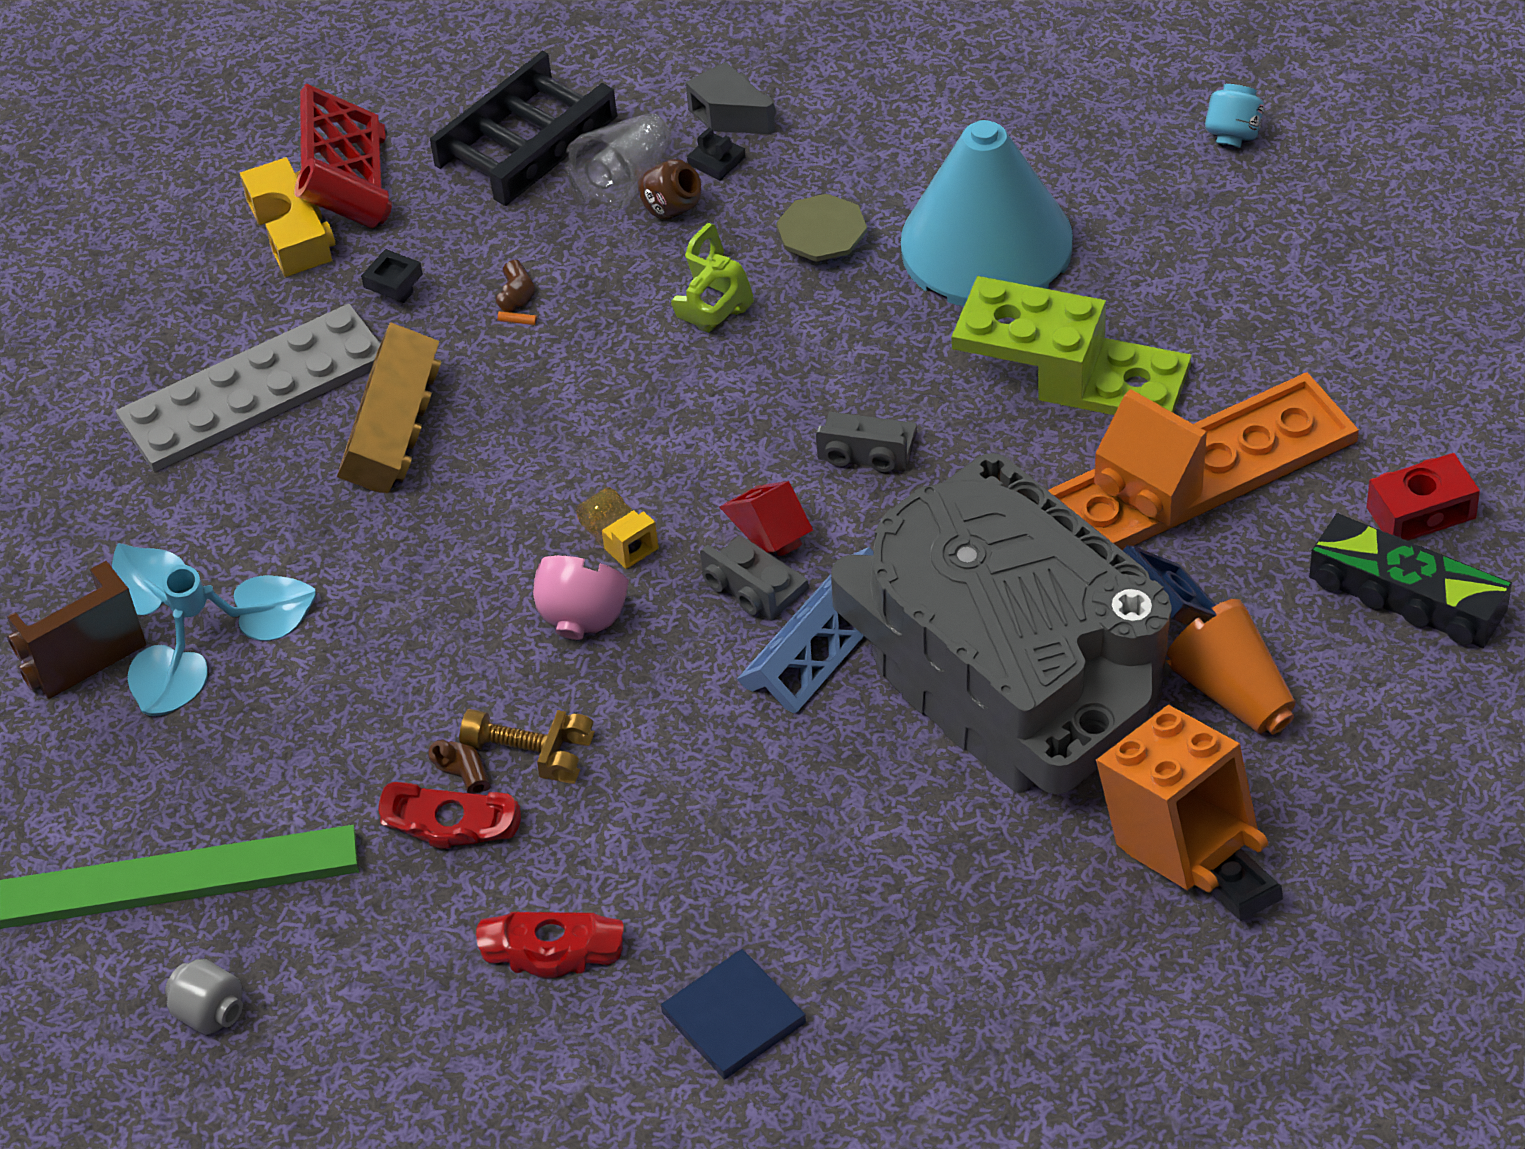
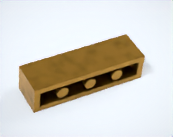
(389, 410)

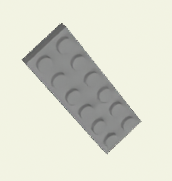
(250, 387)

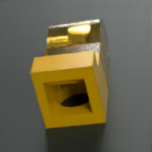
(617, 526)

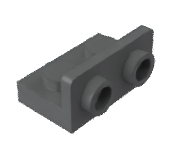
(866, 441)
(752, 577)

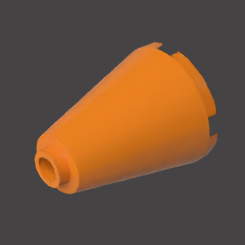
(1234, 668)

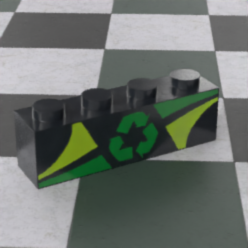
(1409, 581)

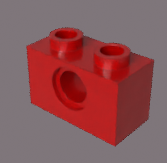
(1423, 498)

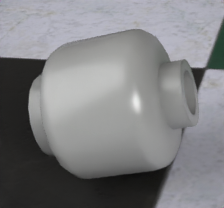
(203, 995)

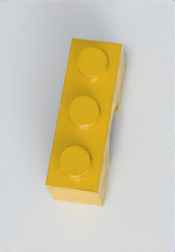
(296, 234)

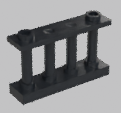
(531, 157)

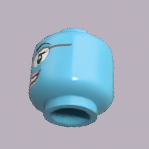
(1234, 114)

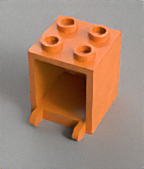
(1179, 798)

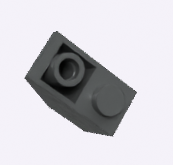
(730, 102)

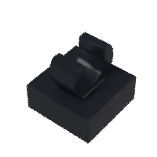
(715, 154)
(392, 275)

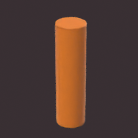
(517, 318)

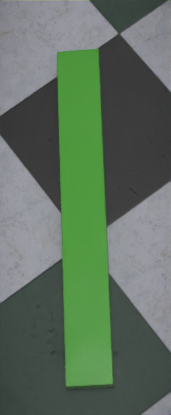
(178, 876)

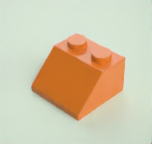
(1151, 459)

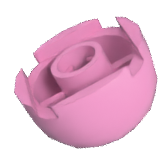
(578, 597)

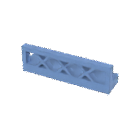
(796, 639)

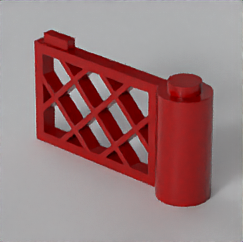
(335, 184)

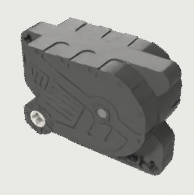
(1010, 623)

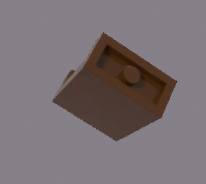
(79, 636)

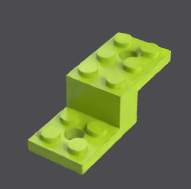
(1068, 344)

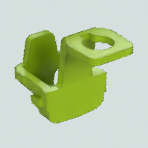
(718, 273)

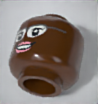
(670, 189)

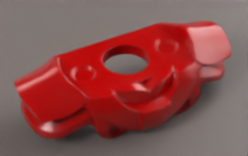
(415, 811)
(585, 940)

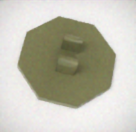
(821, 227)

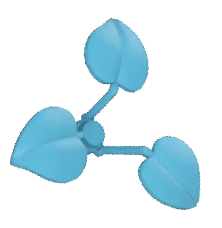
(170, 678)

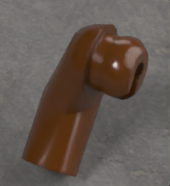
(518, 288)
(460, 761)

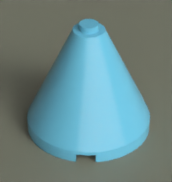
(985, 219)

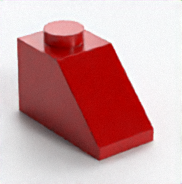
(770, 517)

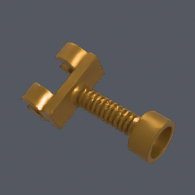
(552, 763)

